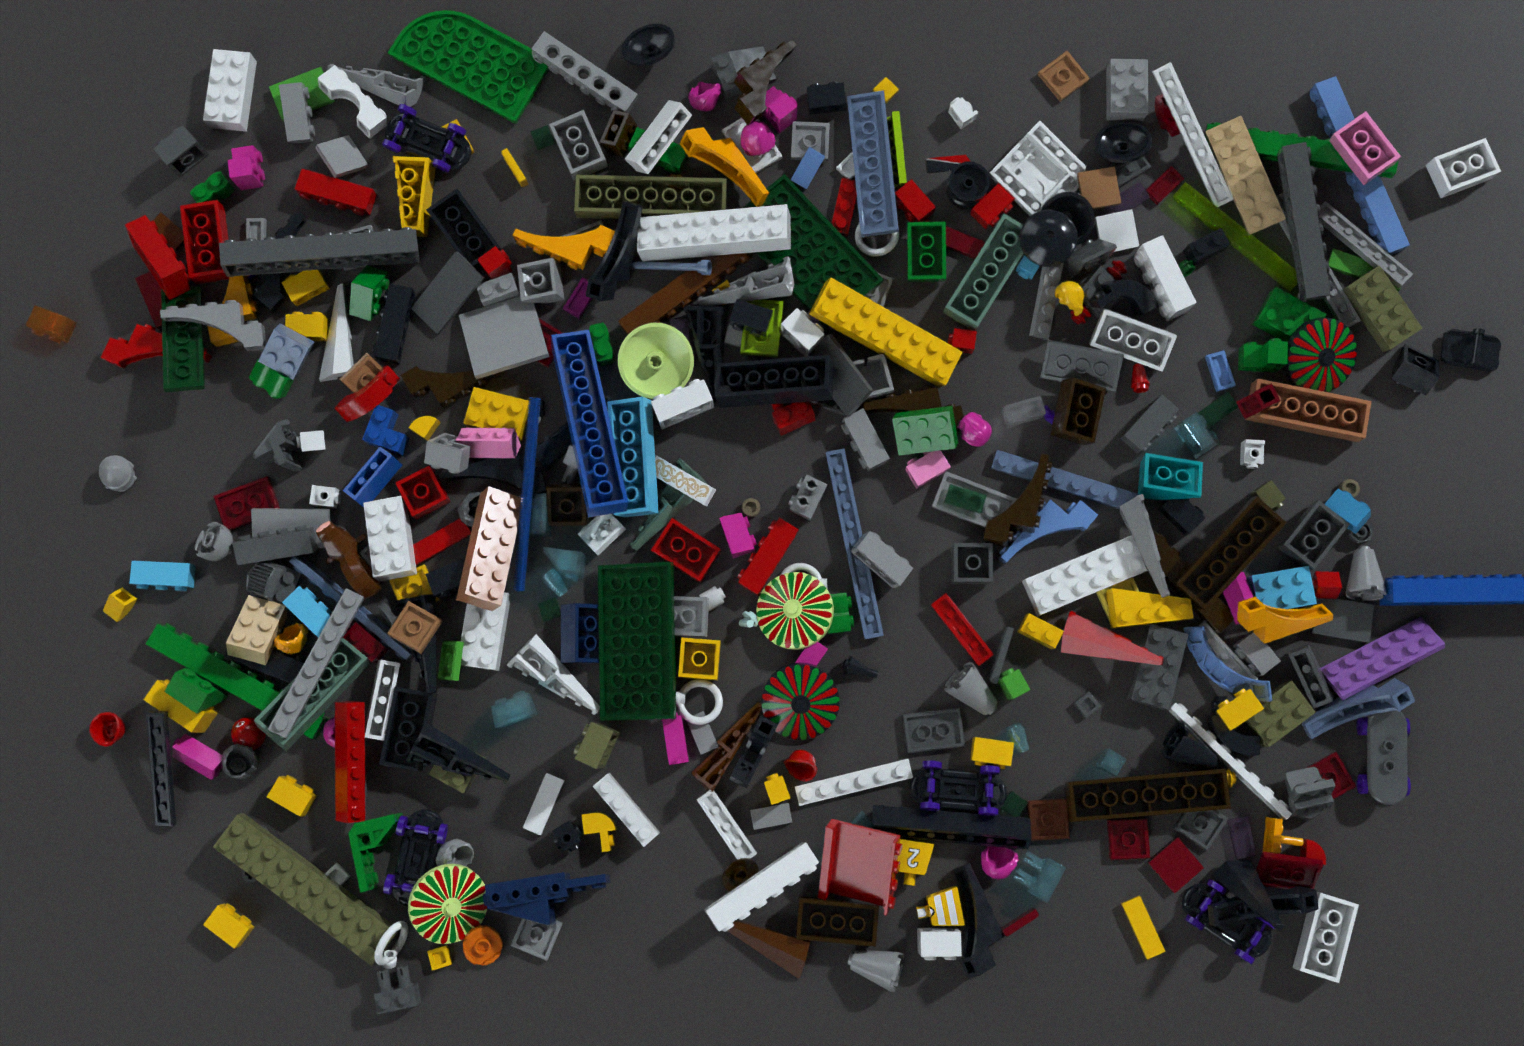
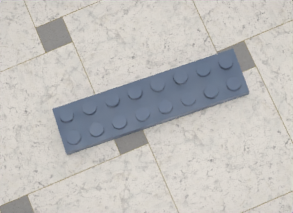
(872, 164)

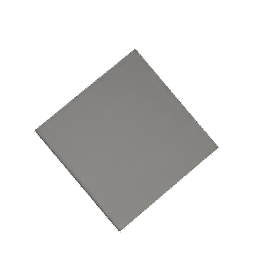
(503, 336)

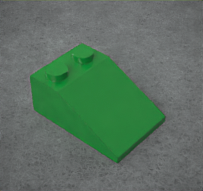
(193, 691)

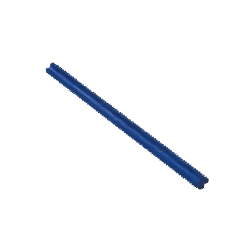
(530, 459)

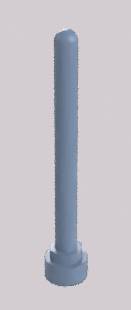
(703, 267)

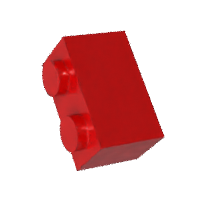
(914, 202)
(992, 207)
(495, 263)

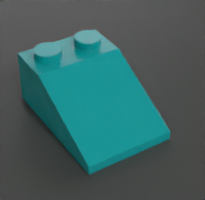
(1169, 478)

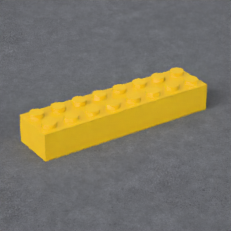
(885, 332)

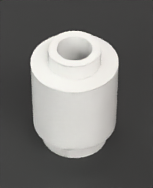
(715, 597)

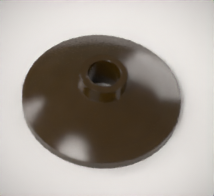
(738, 872)

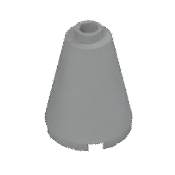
(1365, 576)
(971, 689)
(878, 967)

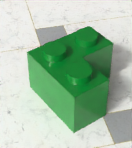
(366, 292)
(1263, 358)

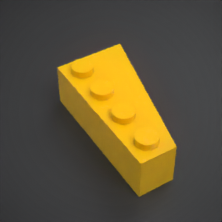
(415, 191)
(1141, 608)

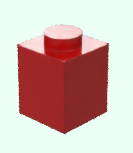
(963, 340)
(1326, 584)

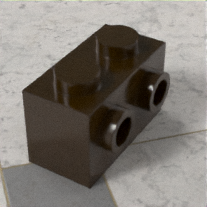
(618, 133)

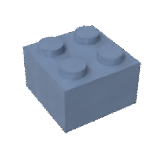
(286, 351)

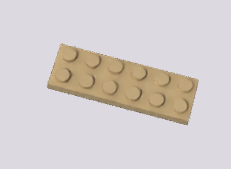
(1245, 175)

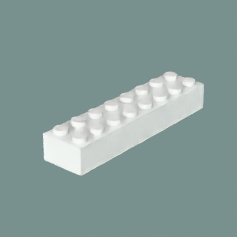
(714, 233)

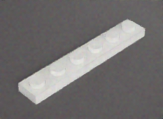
(853, 782)

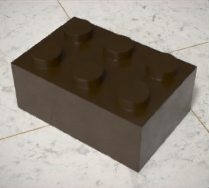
(1078, 411)

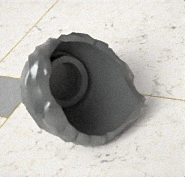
(468, 507)
(239, 761)

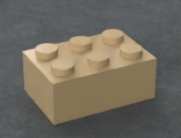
(256, 630)

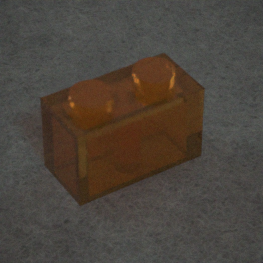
(51, 324)

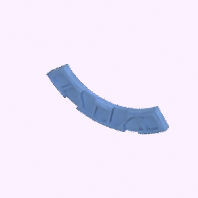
(1218, 671)

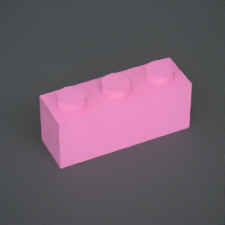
(490, 442)

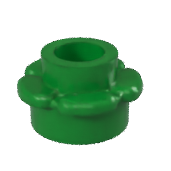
(1187, 267)

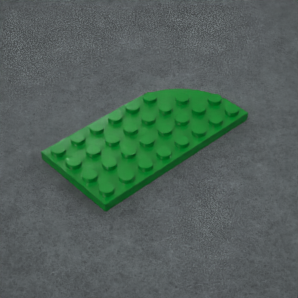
(471, 60)

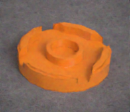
(482, 945)

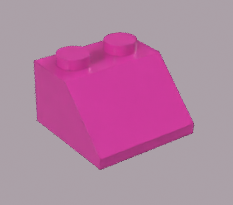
(737, 534)

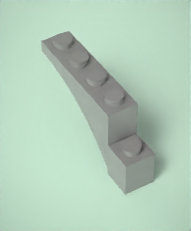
(225, 317)

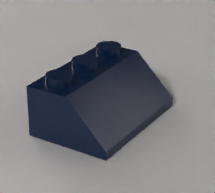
(579, 633)

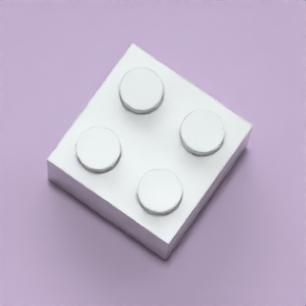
(802, 332)
(939, 943)

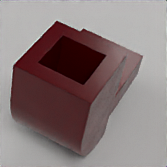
(1165, 117)
(1258, 401)

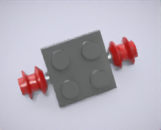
(1092, 286)

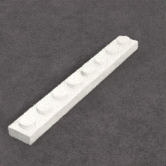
(1192, 134)
(1223, 754)

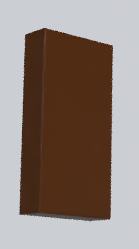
(172, 232)

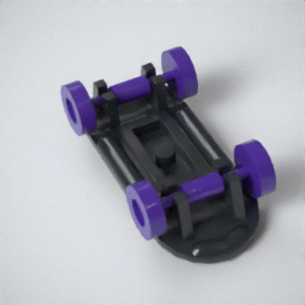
(421, 138)
(958, 789)
(418, 851)
(1247, 936)

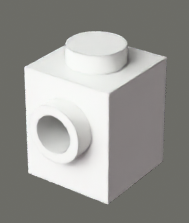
(311, 441)

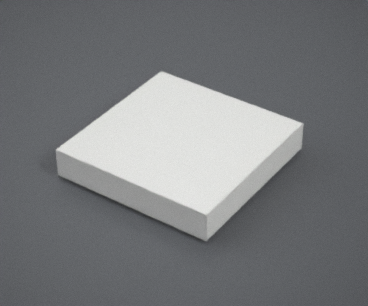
(1118, 229)

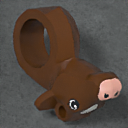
(343, 548)

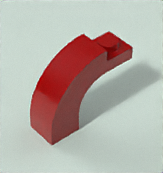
(367, 398)

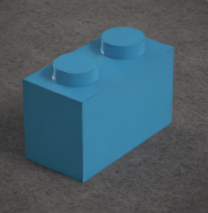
(1349, 509)

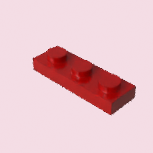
(844, 206)

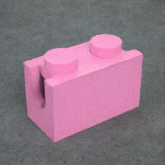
(927, 467)

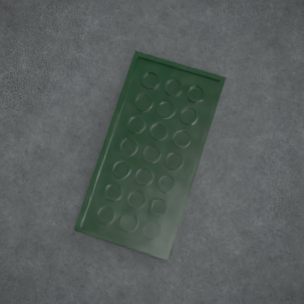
(816, 248)
(637, 641)

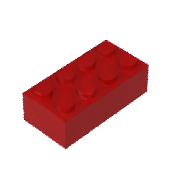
(203, 230)
(158, 257)

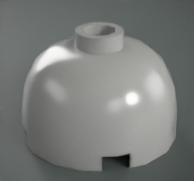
(214, 543)

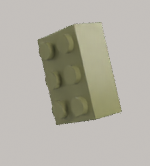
(1280, 715)

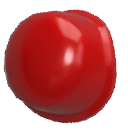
(107, 729)
(247, 733)
(801, 765)

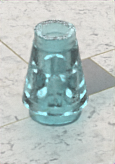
(555, 582)
(1017, 735)

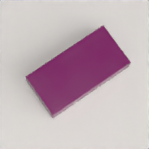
(578, 301)

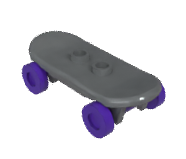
(1386, 757)

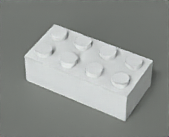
(229, 90)
(1164, 278)
(1133, 339)
(390, 538)
(484, 635)
(1326, 938)

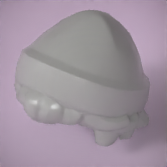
(117, 473)
(455, 852)

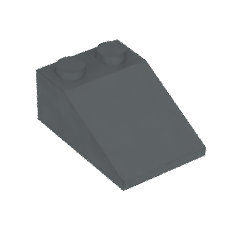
(729, 63)
(1089, 256)

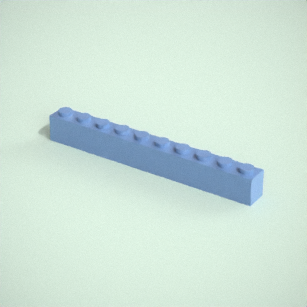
(1371, 197)

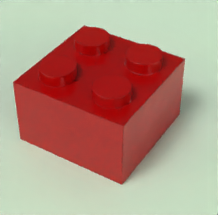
(423, 492)

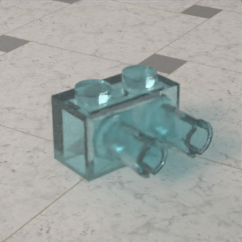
(1045, 879)

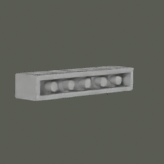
(548, 44)

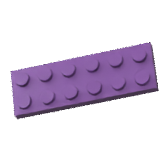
(1382, 658)

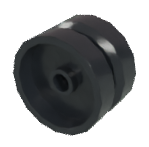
(967, 185)

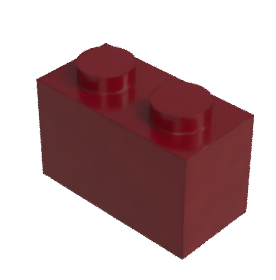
(366, 642)

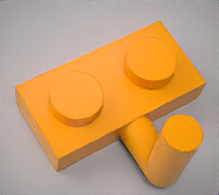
(1273, 836)

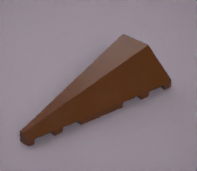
(715, 765)
(776, 946)

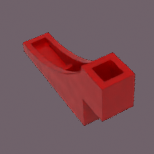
(142, 345)

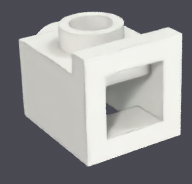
(962, 112)
(1246, 457)
(331, 501)

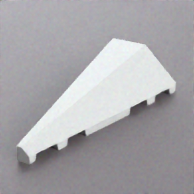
(338, 349)
(541, 663)

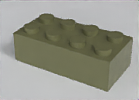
(1382, 309)
(596, 745)

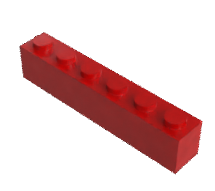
(350, 761)

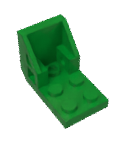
(379, 832)

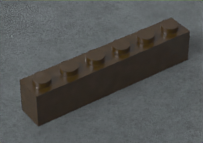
(1218, 615)

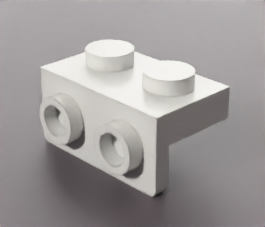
(601, 532)

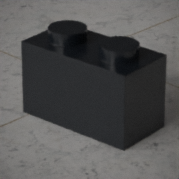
(826, 98)
(1206, 247)
(751, 318)
(1182, 514)

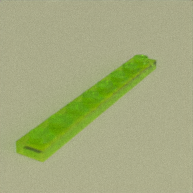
(1237, 236)

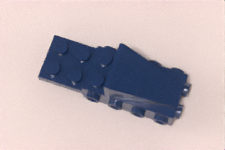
(525, 901)

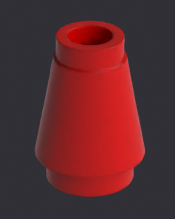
(1140, 381)

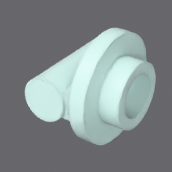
(749, 620)

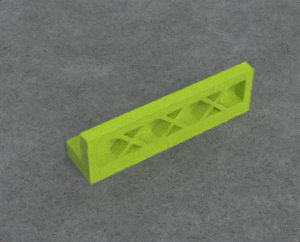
(898, 149)

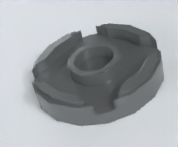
(386, 612)

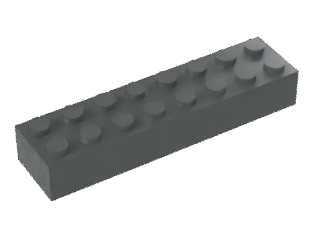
(1304, 222)

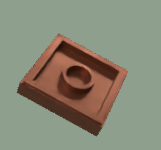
(1048, 819)

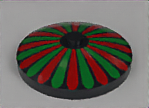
(1321, 354)
(800, 701)

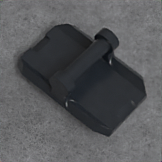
(1471, 349)

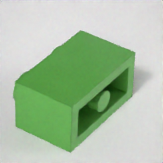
(1013, 683)

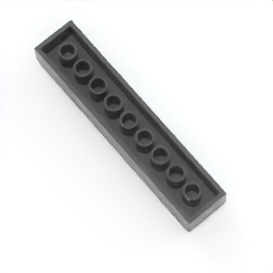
(319, 252)

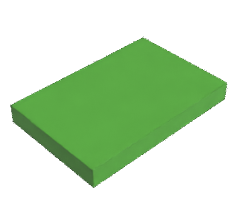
(310, 80)

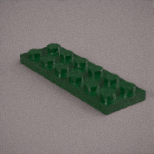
(183, 346)

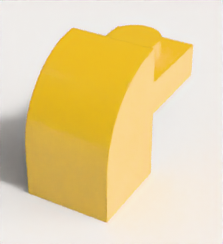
(602, 823)

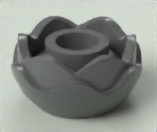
(1364, 537)

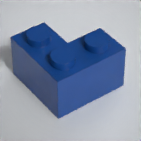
(381, 432)

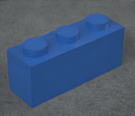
(372, 477)

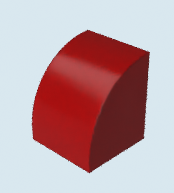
(1312, 850)

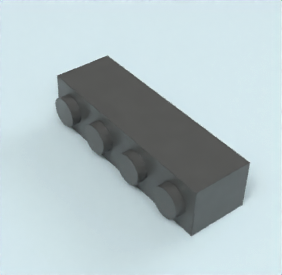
(275, 546)

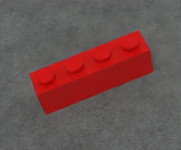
(335, 192)
(768, 556)

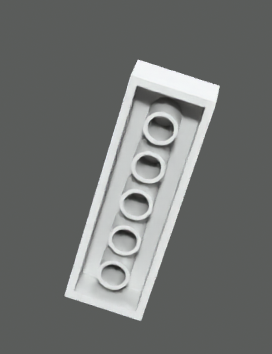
(1084, 575)
(761, 886)

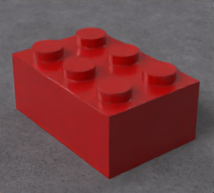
(686, 550)

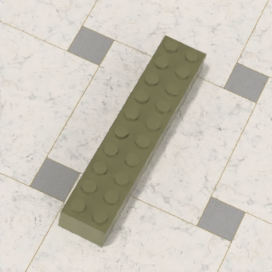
(303, 886)

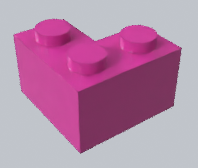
(780, 109)
(246, 167)

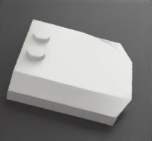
(1037, 169)

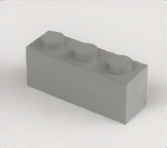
(296, 113)
(865, 440)
(882, 559)

